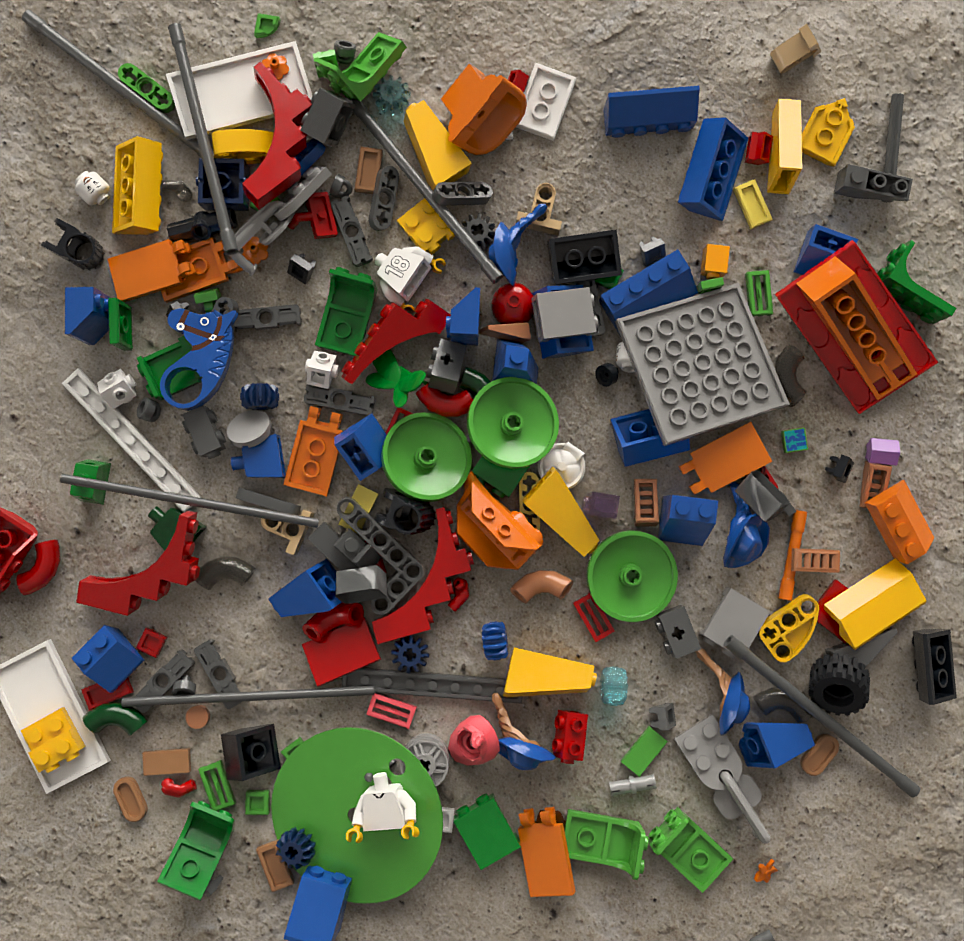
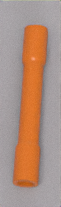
(788, 579)

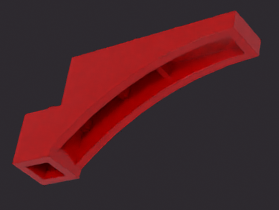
(393, 328)

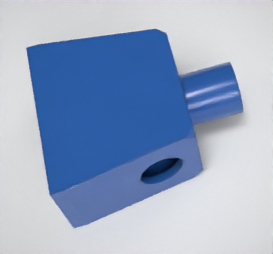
(262, 460)

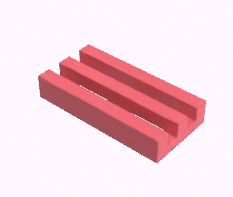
(412, 708)

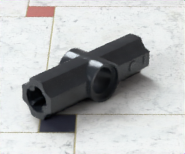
(198, 227)

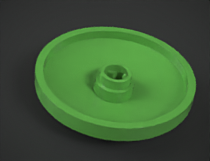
(512, 422)
(426, 457)
(632, 576)

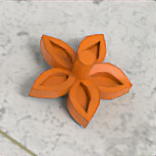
(765, 871)

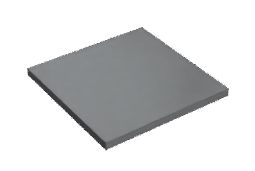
(701, 364)

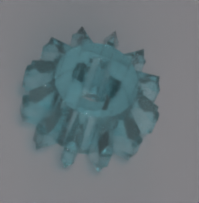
(395, 102)
(613, 686)

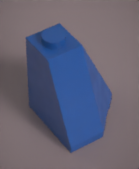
(514, 361)
(308, 593)
(774, 743)

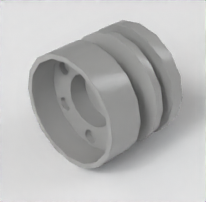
(431, 748)

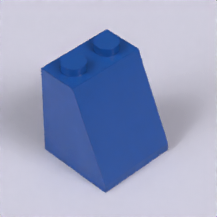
(687, 519)
(318, 906)

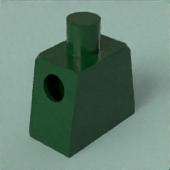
(166, 525)

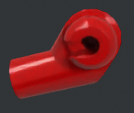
(461, 594)
(176, 790)

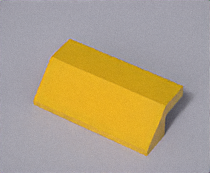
(875, 603)

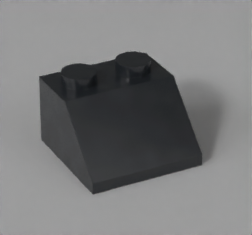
(250, 752)

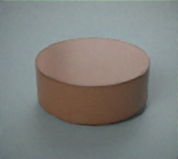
(197, 716)

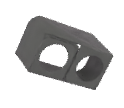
(762, 496)
(361, 584)

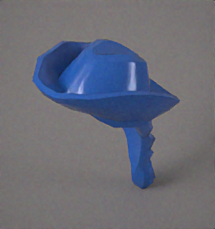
(506, 241)
(747, 535)

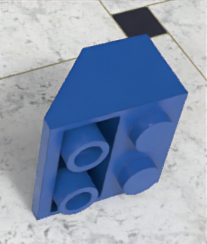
(818, 245)
(362, 446)

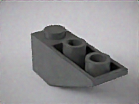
(872, 184)

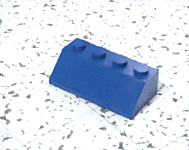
(651, 111)
(713, 168)
(654, 286)

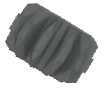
(486, 230)

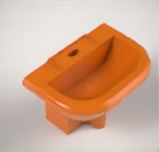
(482, 110)

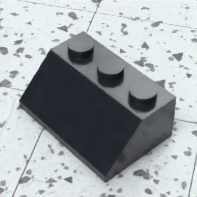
(584, 256)
(934, 665)

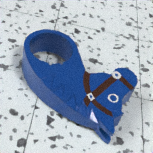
(211, 353)

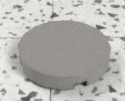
(249, 428)

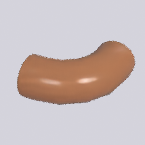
(541, 582)

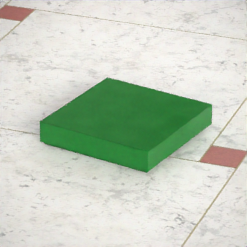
(120, 324)

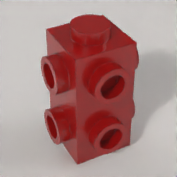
(570, 736)

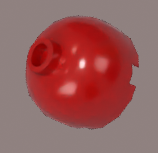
(512, 304)

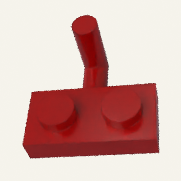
(320, 216)

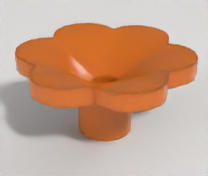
(279, 68)
(256, 255)

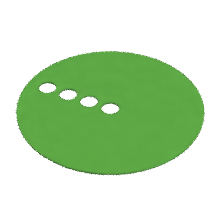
(326, 781)

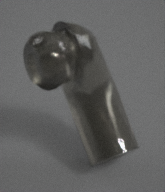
(180, 188)

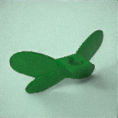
(395, 377)

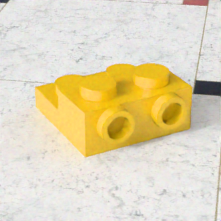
(425, 227)
(53, 740)

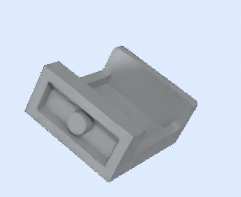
(564, 314)
(736, 617)

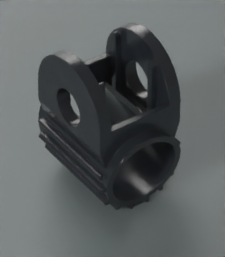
(69, 251)
(404, 523)

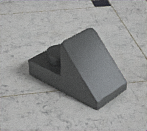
(356, 549)

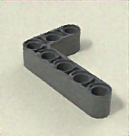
(384, 550)

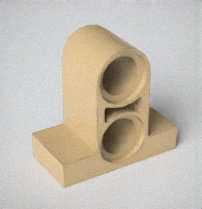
(795, 50)
(548, 225)
(282, 530)

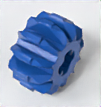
(495, 641)

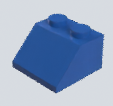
(108, 658)

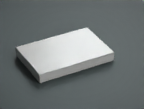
(546, 101)

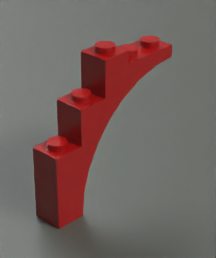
(279, 167)
(125, 593)
(413, 615)

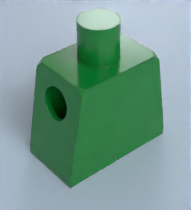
(93, 470)

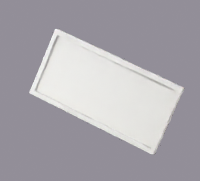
(231, 93)
(34, 688)

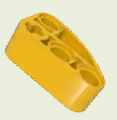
(242, 144)
(793, 635)

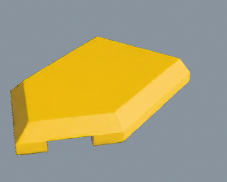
(827, 132)

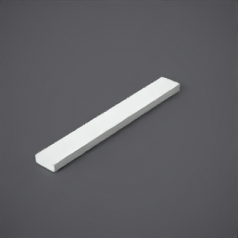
(128, 437)

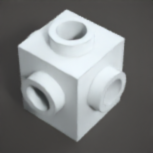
(321, 369)
(117, 388)

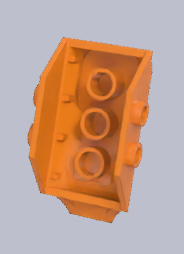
(493, 531)

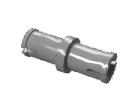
(632, 785)

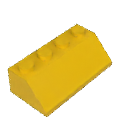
(137, 187)

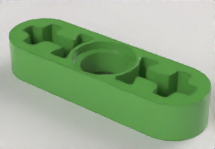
(143, 79)

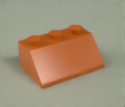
(901, 523)

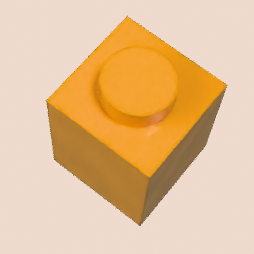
(714, 261)

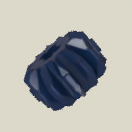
(259, 396)
(403, 658)
(295, 848)

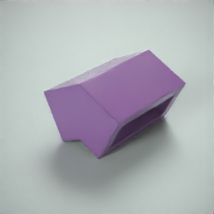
(883, 451)

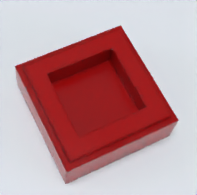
(151, 642)

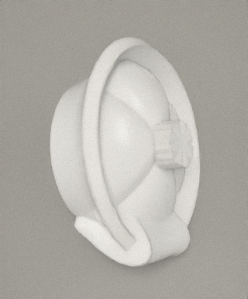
(566, 460)

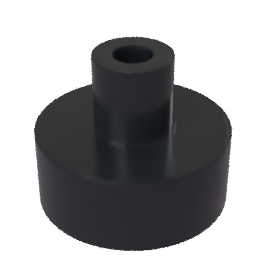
(606, 374)

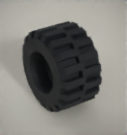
(853, 688)

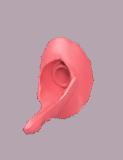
(474, 741)

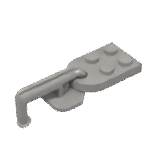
(282, 210)
(711, 759)

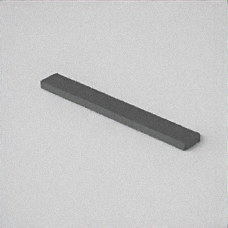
(429, 684)

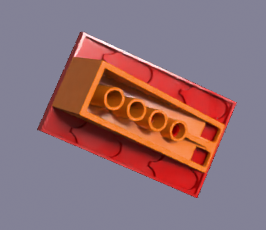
(856, 327)

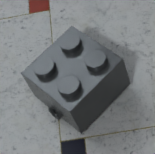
(327, 117)

